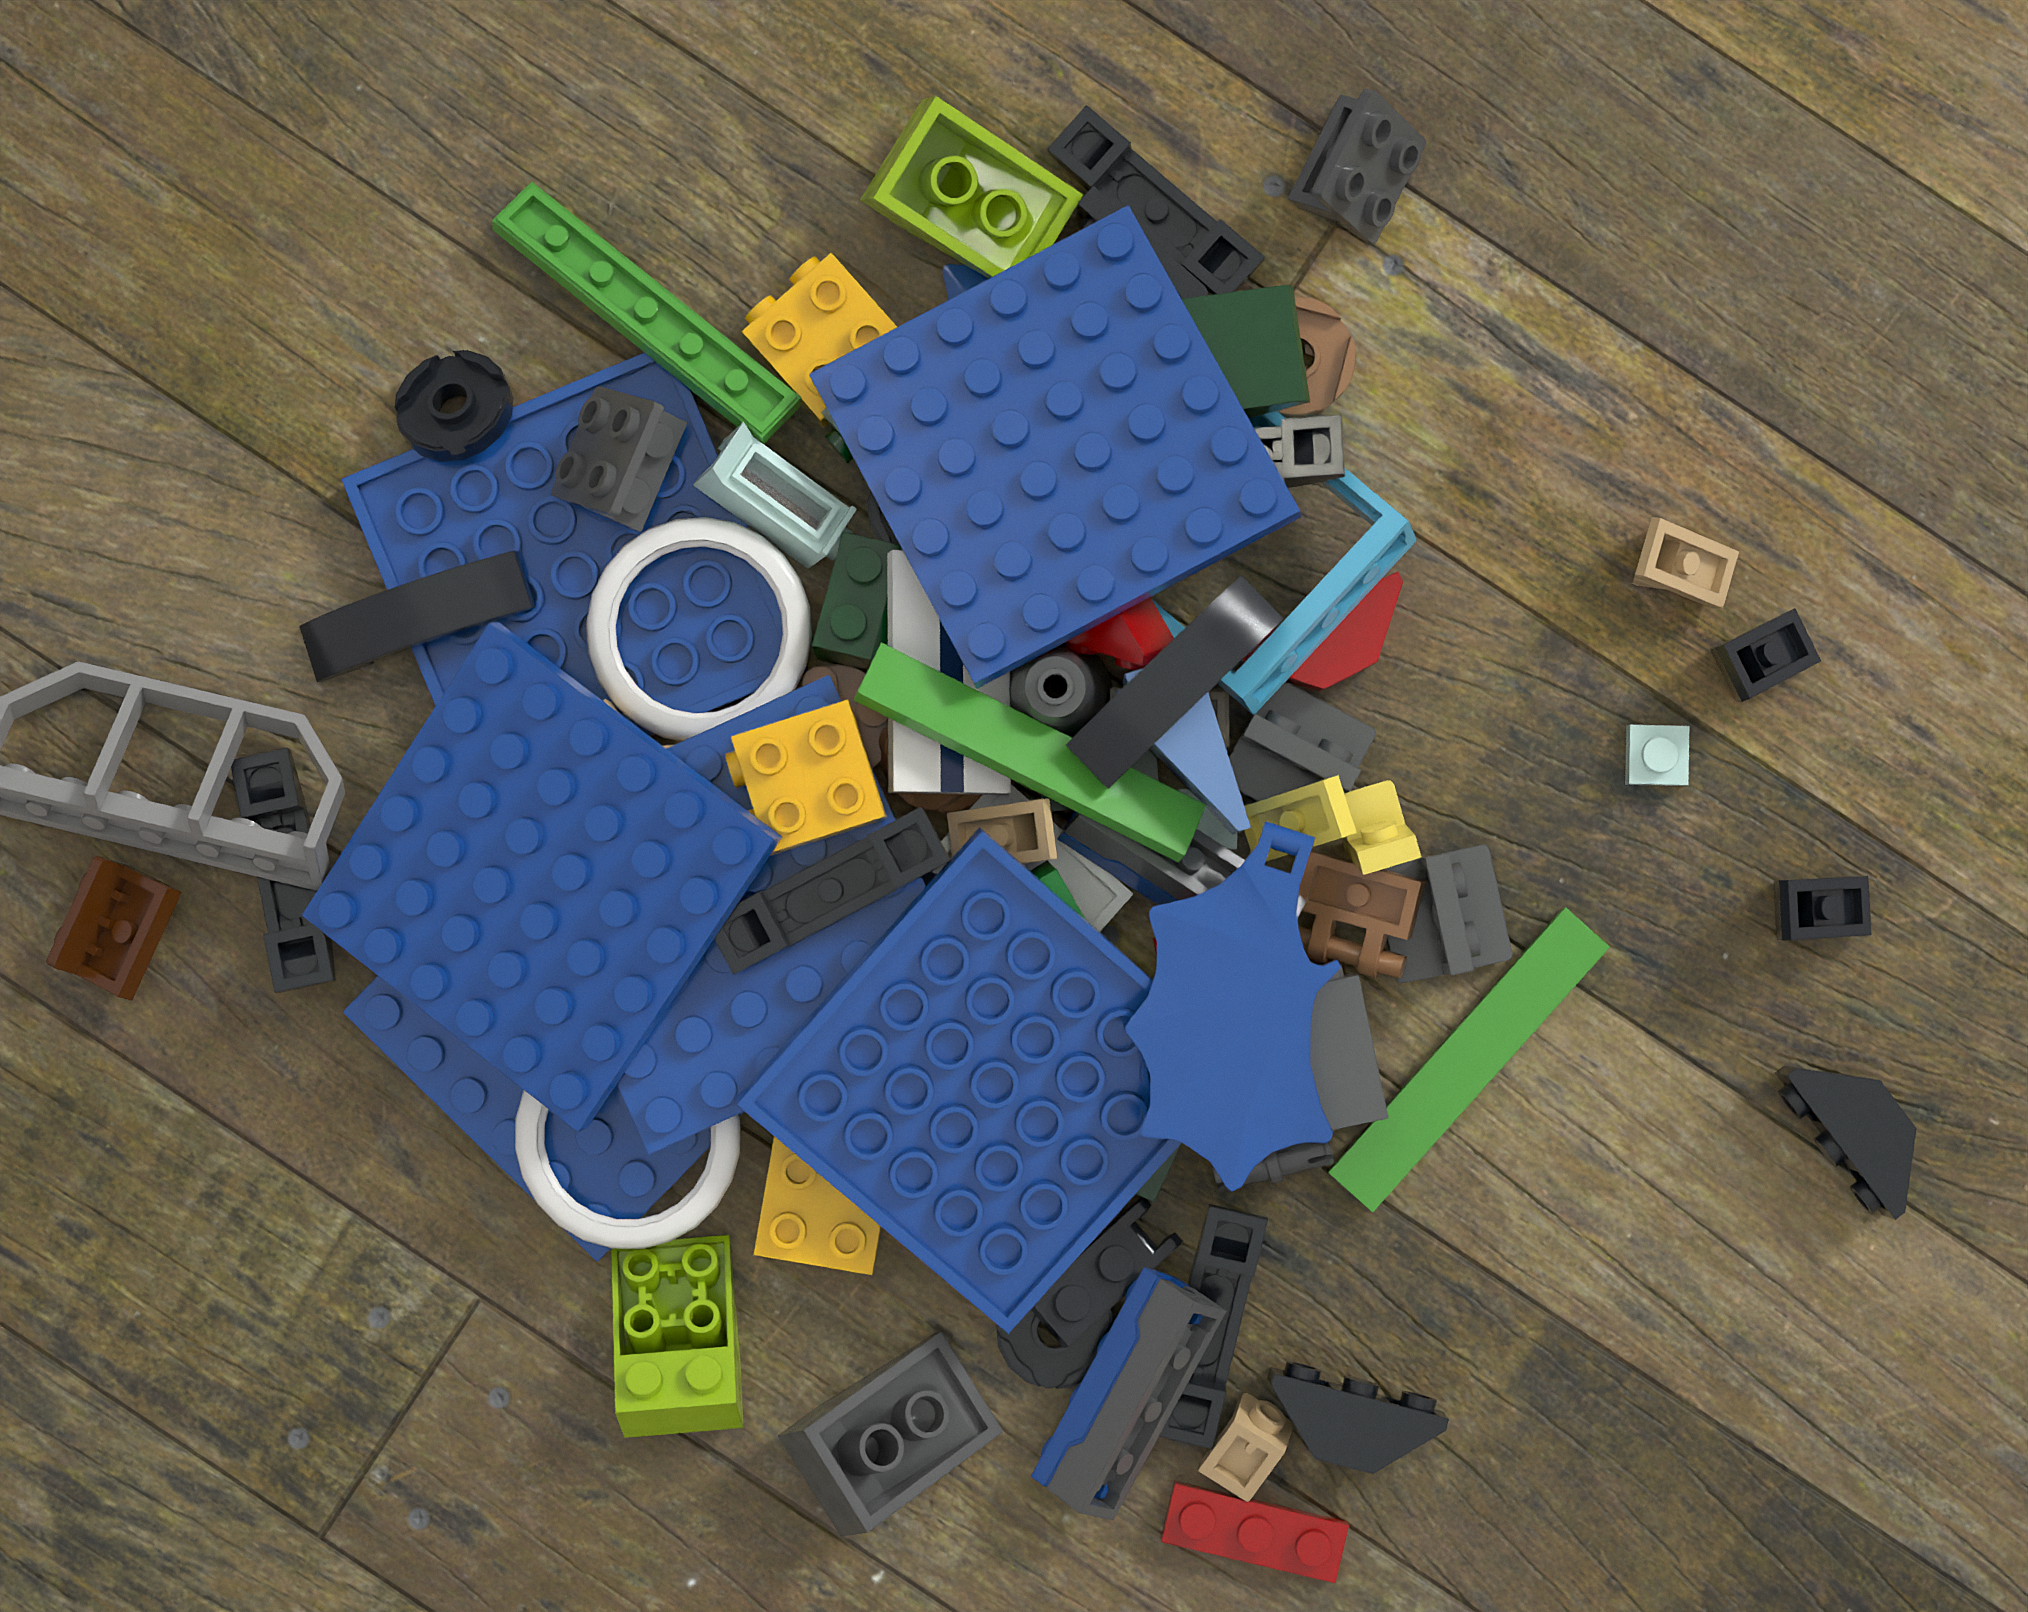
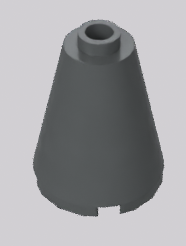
(1086, 691)

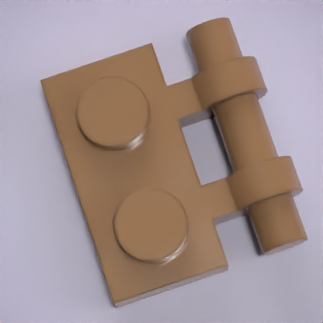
(1375, 901)

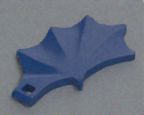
(1234, 1017)

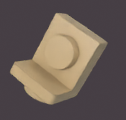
(1248, 1447)

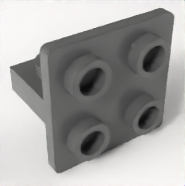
(1359, 165)
(618, 456)
(1296, 744)
(1458, 916)

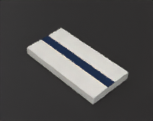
(915, 760)

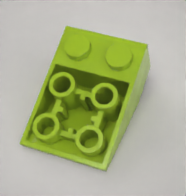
(676, 1338)

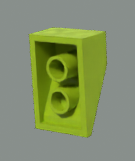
(969, 191)

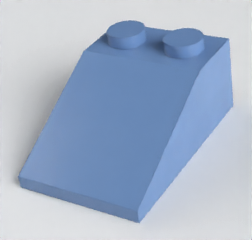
(1200, 761)

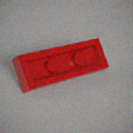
(1254, 1531)

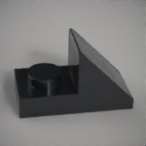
(1765, 655)
(1822, 908)

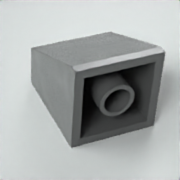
(1345, 1055)

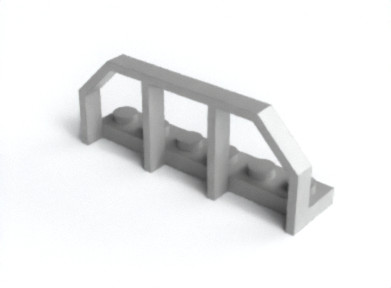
(160, 828)

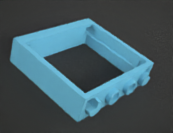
(1328, 601)

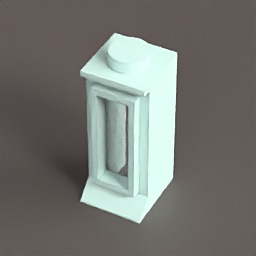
(775, 499)

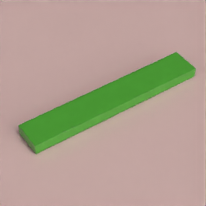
(646, 313)
(1026, 752)
(1468, 1058)

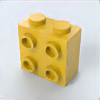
(813, 326)
(807, 776)
(812, 1220)

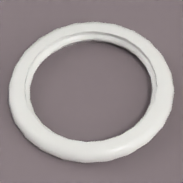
(666, 539)
(622, 1232)

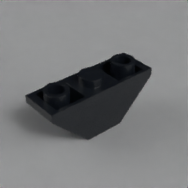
(1859, 1128)
(1353, 1422)

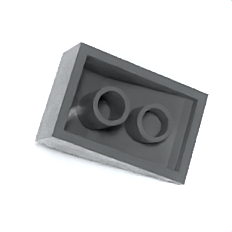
(890, 1435)

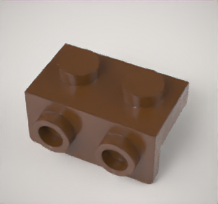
(113, 926)

